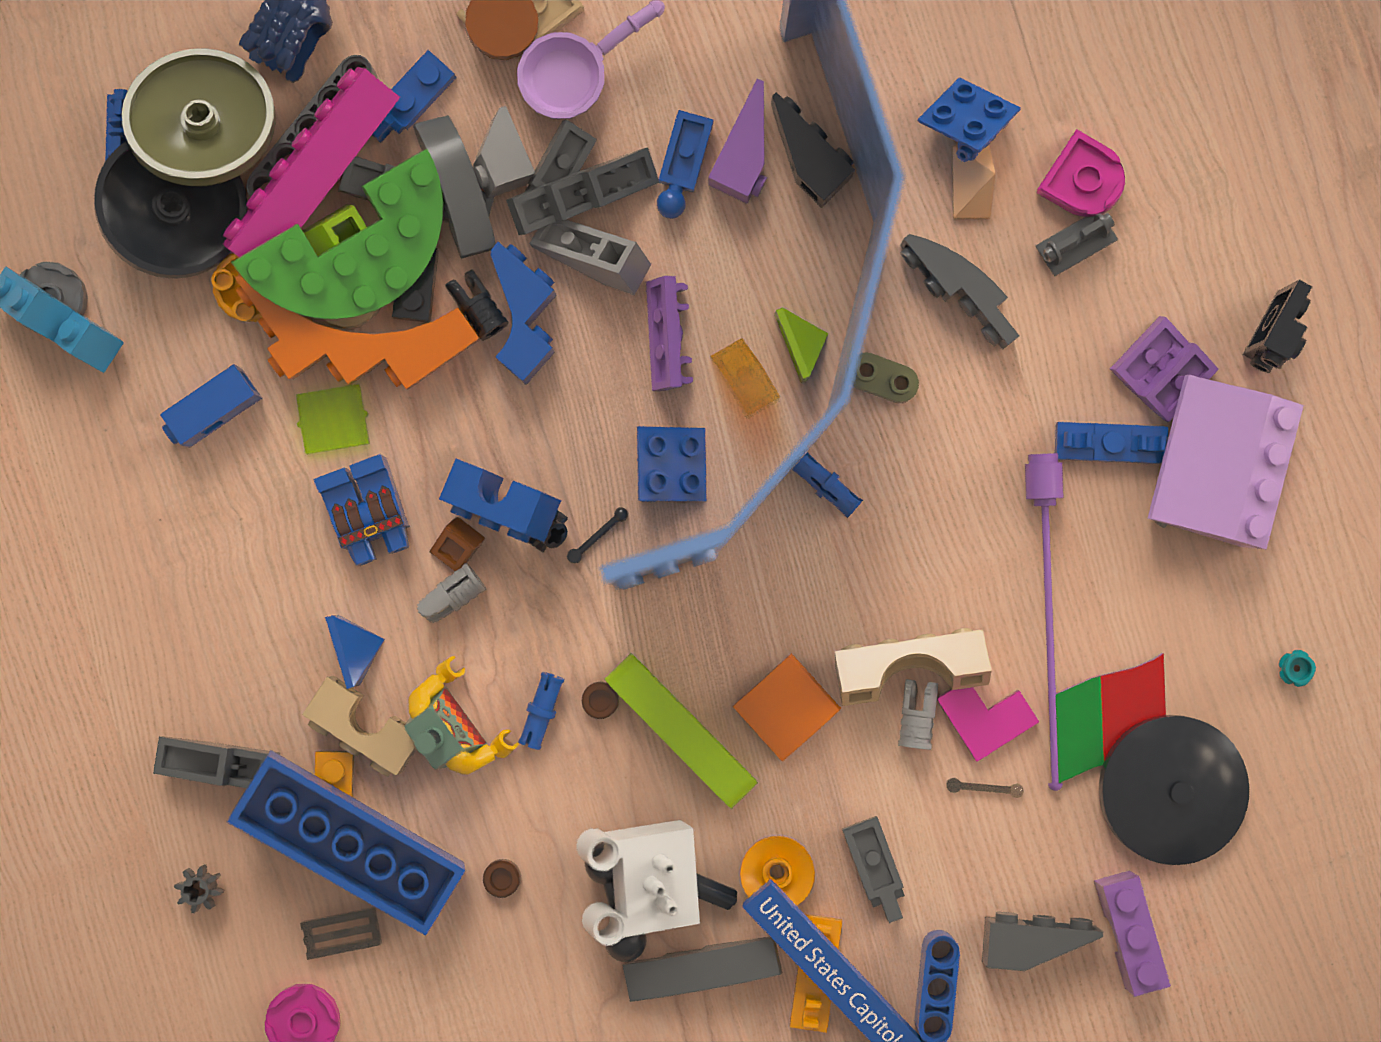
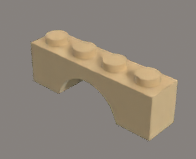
(956, 657)

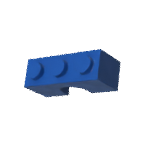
(522, 510)

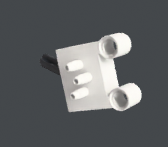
(651, 880)

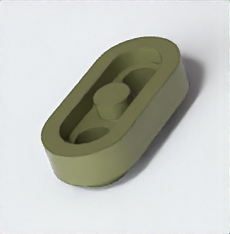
(882, 380)

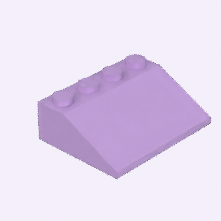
(1225, 462)

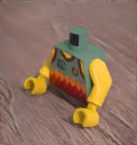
(445, 731)

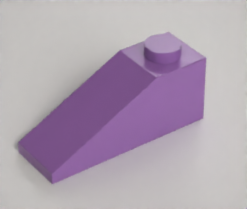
(742, 156)

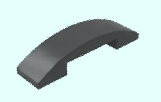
(459, 186)

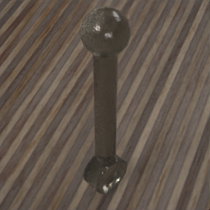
(954, 785)

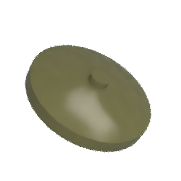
(198, 117)

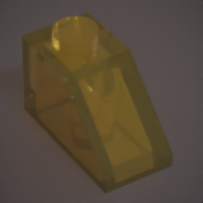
(745, 378)

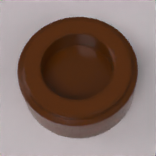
(600, 700)
(501, 878)

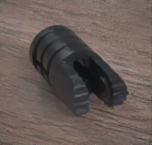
(481, 309)

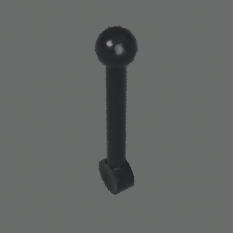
(575, 555)

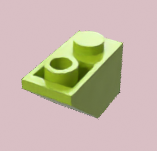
(334, 228)

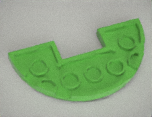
(368, 266)

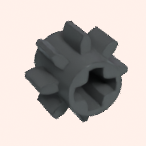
(190, 894)

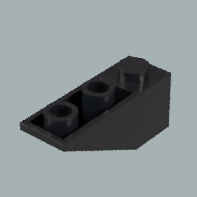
(813, 161)

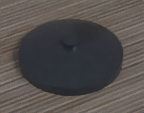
(164, 224)
(1174, 789)

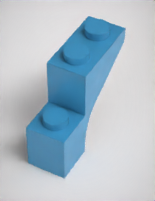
(57, 321)

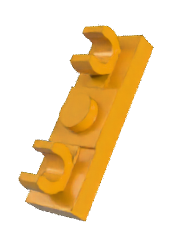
(810, 1003)

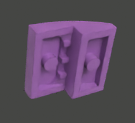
(1157, 366)

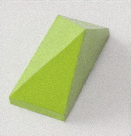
(802, 341)

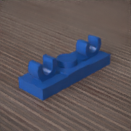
(1110, 442)

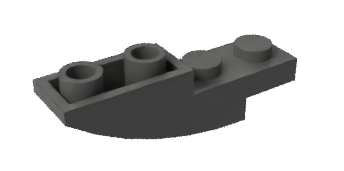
(952, 274)

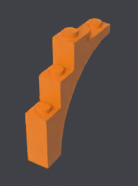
(409, 353)

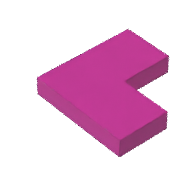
(984, 728)

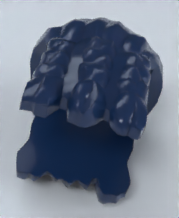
(286, 34)

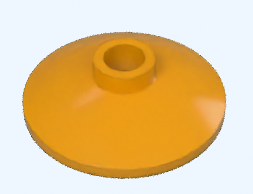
(782, 851)

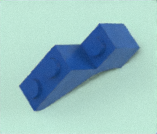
(527, 297)

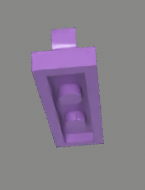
(666, 333)

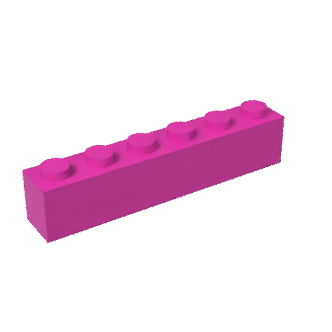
(316, 161)

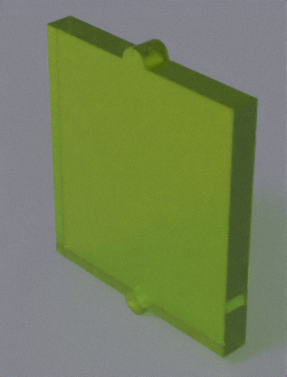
(332, 419)

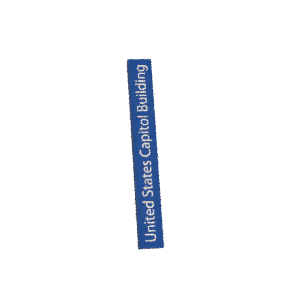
(827, 966)

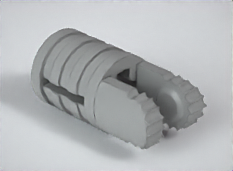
(451, 594)
(918, 725)

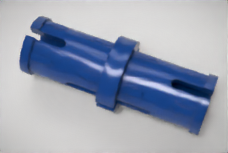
(827, 485)
(541, 710)

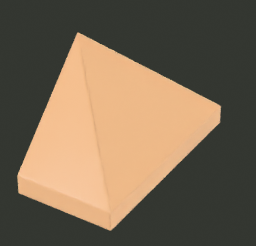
(973, 185)

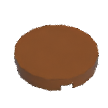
(501, 27)

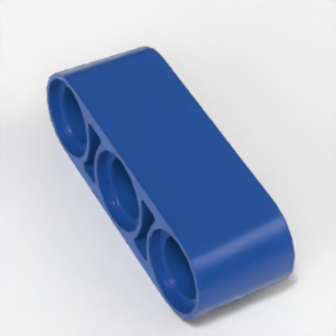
(944, 1003)

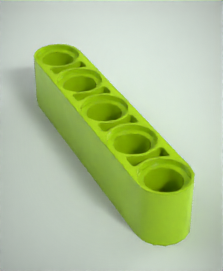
(681, 731)

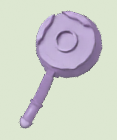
(565, 73)

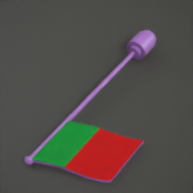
(1098, 710)

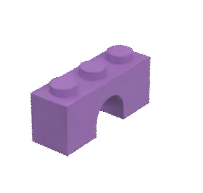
(1134, 932)

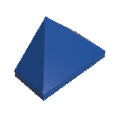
(353, 647)

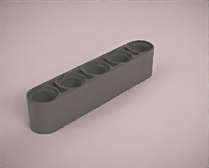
(304, 120)

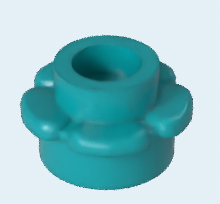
(1306, 665)

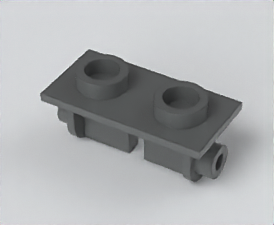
(1077, 242)

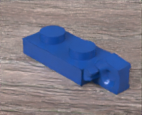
(417, 92)

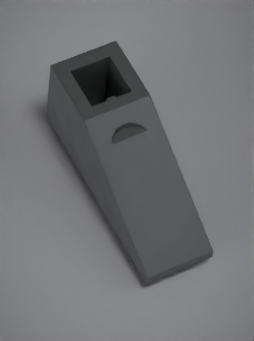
(1028, 943)

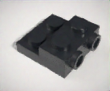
(1278, 333)

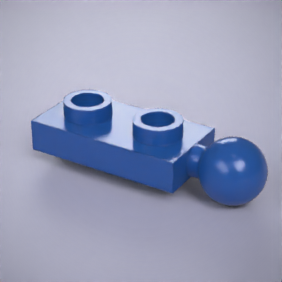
(683, 161)

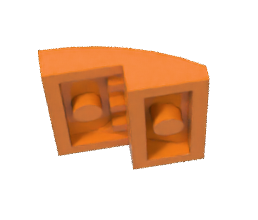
(786, 707)

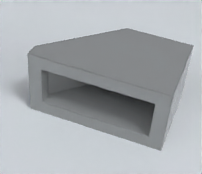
(502, 158)

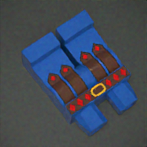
(366, 520)

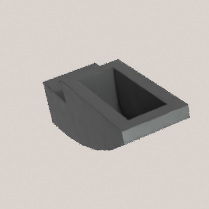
(207, 761)

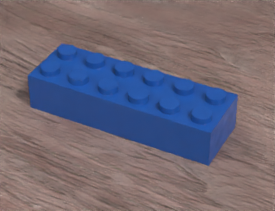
(347, 842)

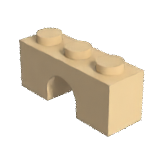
(334, 712)

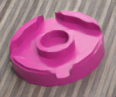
(302, 1015)

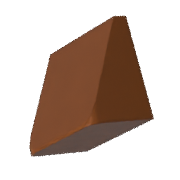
(457, 544)

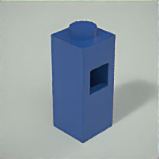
(209, 407)

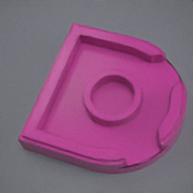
(1084, 177)

